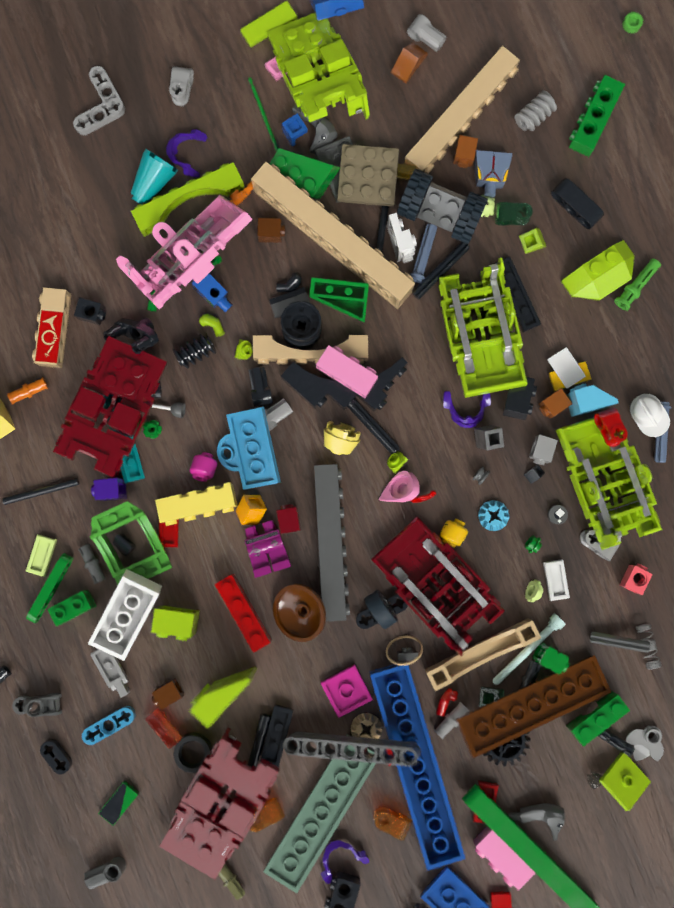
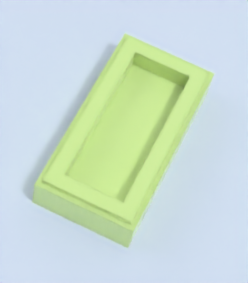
(41, 555)

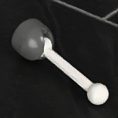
(177, 409)

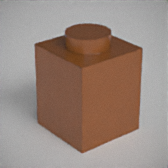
(465, 151)
(554, 404)

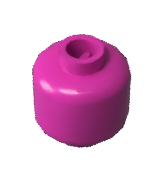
(203, 467)

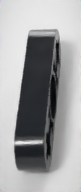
(392, 599)

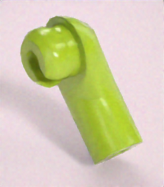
(214, 322)

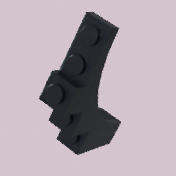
(316, 389)

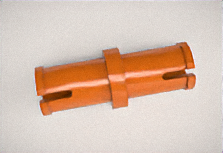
(27, 390)

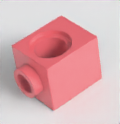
(628, 582)

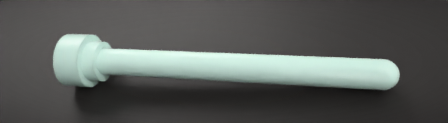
(554, 624)

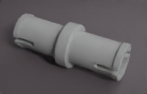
(449, 722)

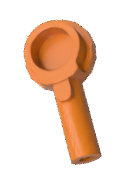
(238, 196)

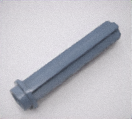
(424, 253)
(661, 441)

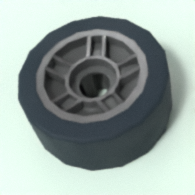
(381, 609)

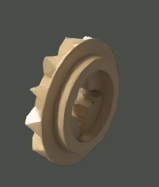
(367, 719)

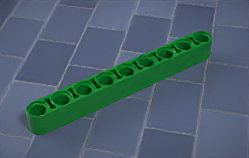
(527, 849)

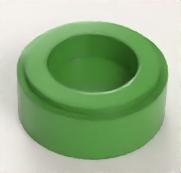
(632, 22)

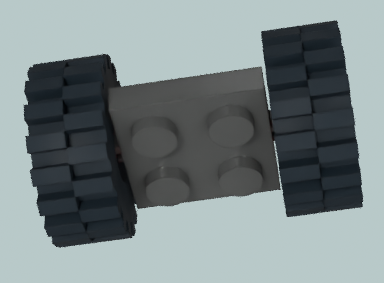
(441, 206)

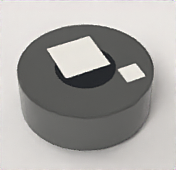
(557, 514)

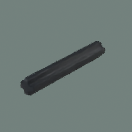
(440, 270)
(375, 428)

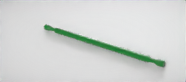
(263, 114)

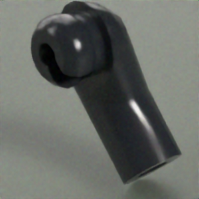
(291, 285)

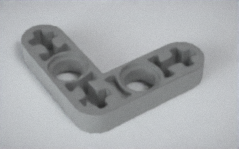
(108, 103)

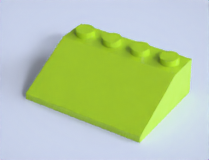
(217, 697)

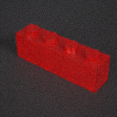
(243, 613)

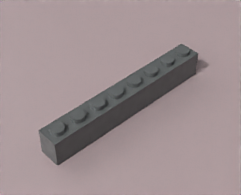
(330, 541)

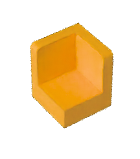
(250, 509)

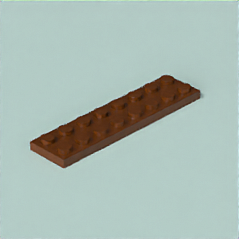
(532, 706)

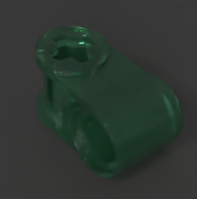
(509, 213)

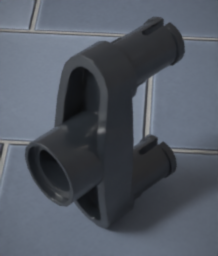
(140, 331)

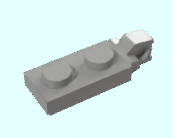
(111, 671)

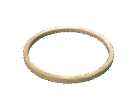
(407, 663)

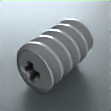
(536, 111)

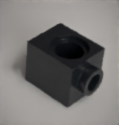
(84, 306)

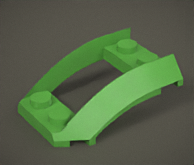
(116, 518)

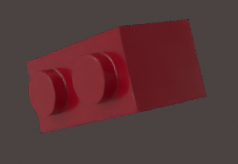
(288, 519)

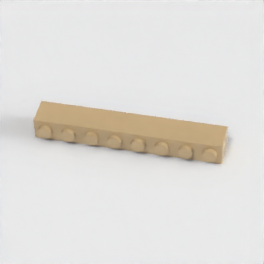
(463, 110)

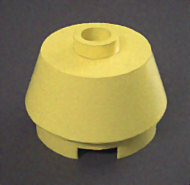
(340, 438)

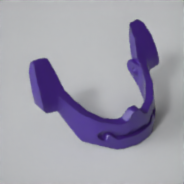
(171, 149)
(469, 421)
(326, 874)

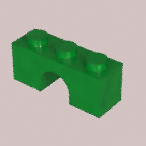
(589, 726)

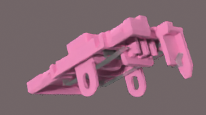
(207, 232)

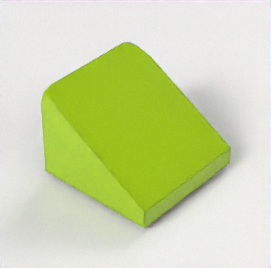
(532, 240)

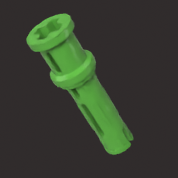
(633, 290)

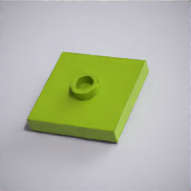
(624, 781)

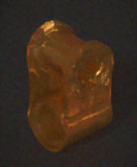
(269, 814)
(394, 824)

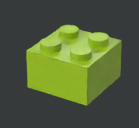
(175, 622)

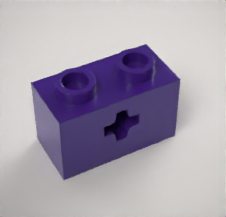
(109, 489)

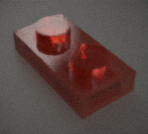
(163, 728)

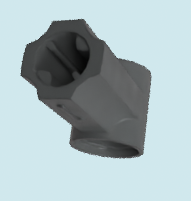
(104, 873)

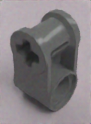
(47, 705)

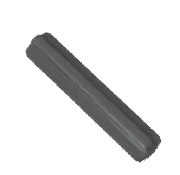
(620, 642)

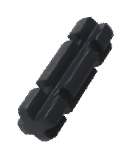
(617, 742)

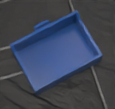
(330, 8)

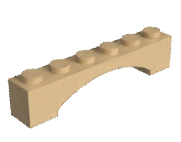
(267, 350)
(453, 667)

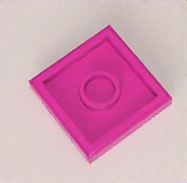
(346, 690)

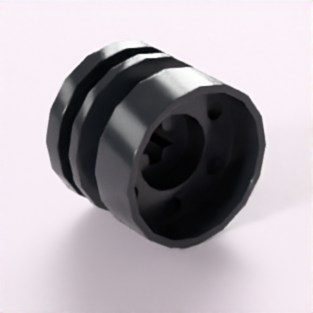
(301, 314)

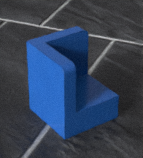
(294, 128)

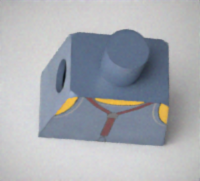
(491, 170)

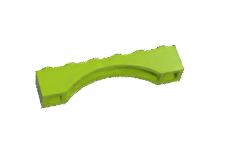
(220, 182)

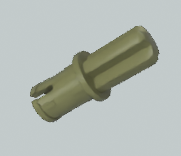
(231, 882)

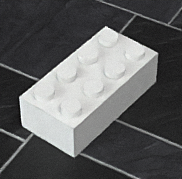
(125, 614)

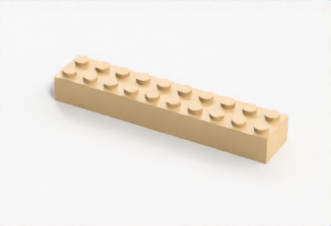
(332, 235)

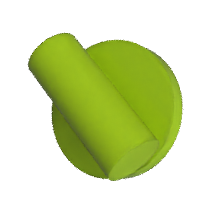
(243, 350)
(396, 461)

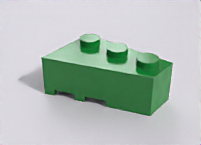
(305, 171)
(342, 296)

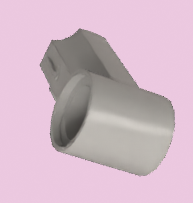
(422, 30)
(277, 413)

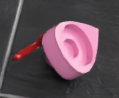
(404, 488)

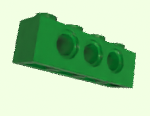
(610, 90)

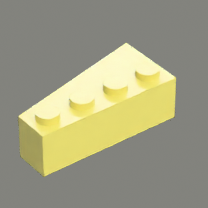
(196, 503)

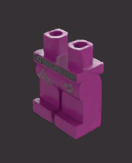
(259, 547)

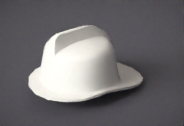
(650, 415)

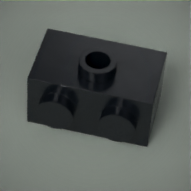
(519, 399)

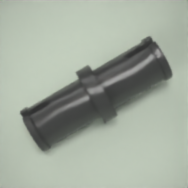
(91, 563)

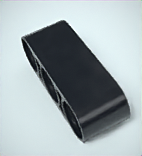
(577, 203)

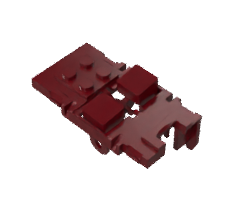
(124, 376)

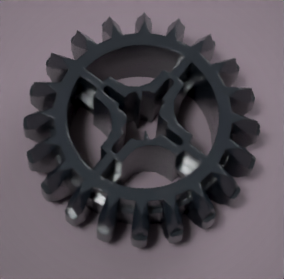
(501, 756)

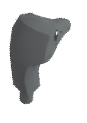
(324, 133)
(548, 813)

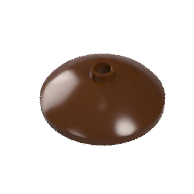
(292, 617)

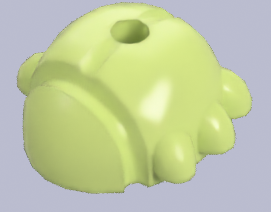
(489, 209)
(534, 591)

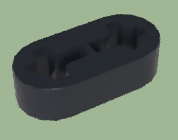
(52, 759)

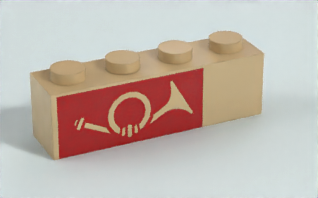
(52, 327)

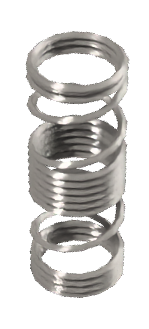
(652, 664)

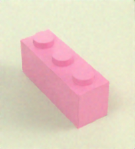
(347, 371)
(502, 858)

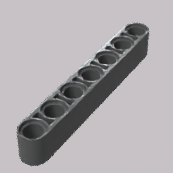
(359, 743)

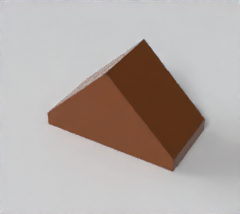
(408, 62)

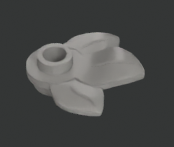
(644, 745)

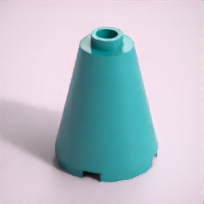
(151, 177)

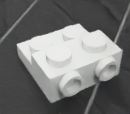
(402, 241)

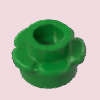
(147, 429)
(533, 544)

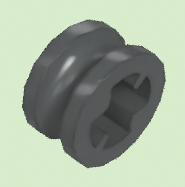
(481, 475)
(17, 708)

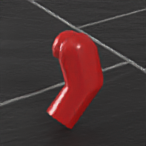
(444, 701)

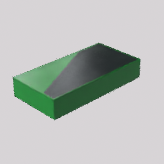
(118, 803)

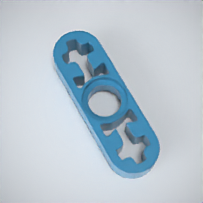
(90, 741)

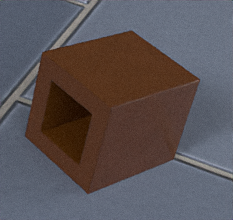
(270, 230)
(167, 694)

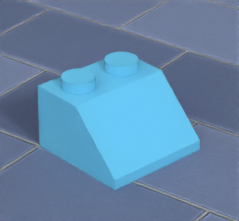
(588, 399)

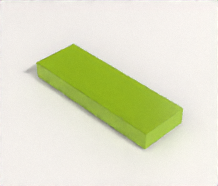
(257, 30)

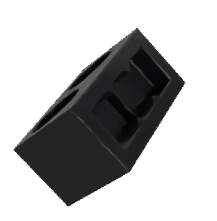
(344, 897)

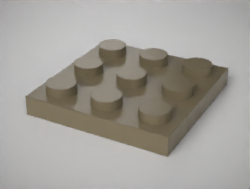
(368, 175)

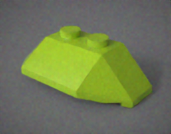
(602, 273)

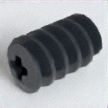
(194, 351)

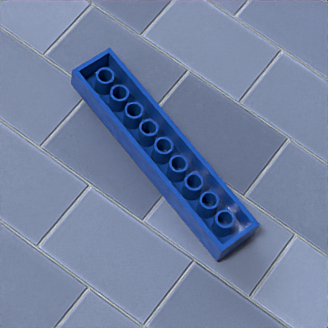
(423, 780)

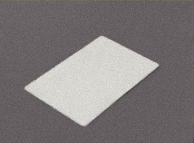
(566, 368)

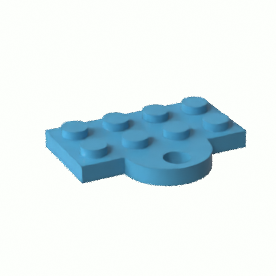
(250, 449)

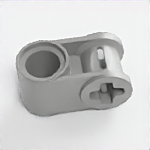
(181, 85)
(606, 554)

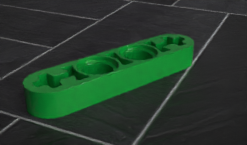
(49, 588)

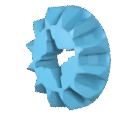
(484, 516)

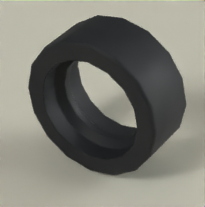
(181, 763)

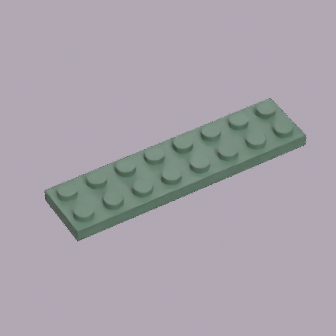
(317, 821)

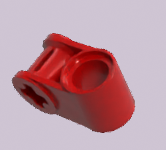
(611, 426)

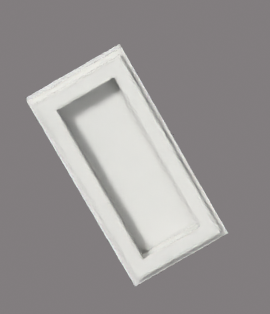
(556, 580)

